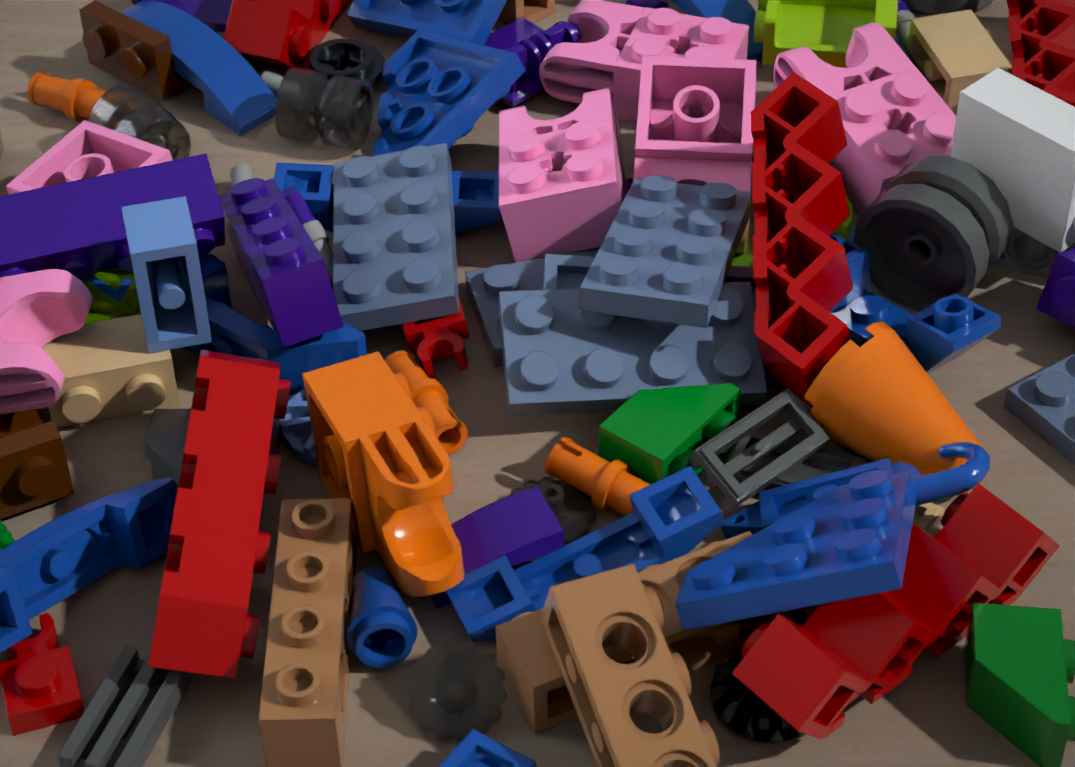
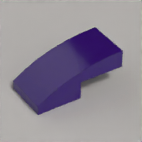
(514, 526)

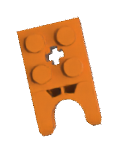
(392, 467)

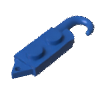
(786, 499)

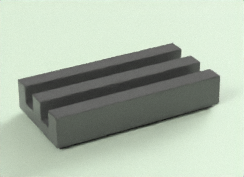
(723, 475)
(115, 711)

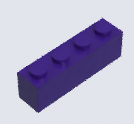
(82, 222)
(280, 261)

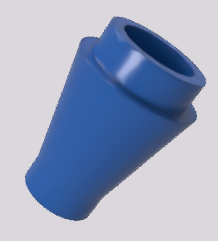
(379, 621)

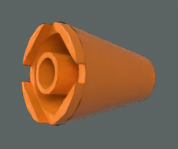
(886, 404)

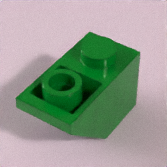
(665, 425)
(1020, 677)

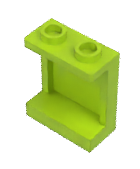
(818, 25)

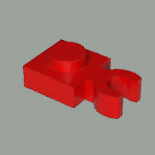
(438, 339)
(40, 682)

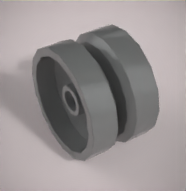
(934, 231)

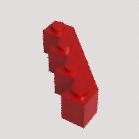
(280, 30)
(1044, 45)
(796, 209)
(217, 517)
(872, 640)

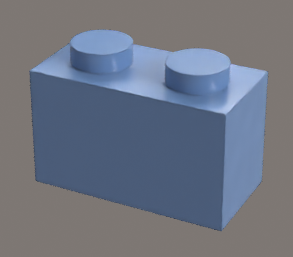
(167, 274)

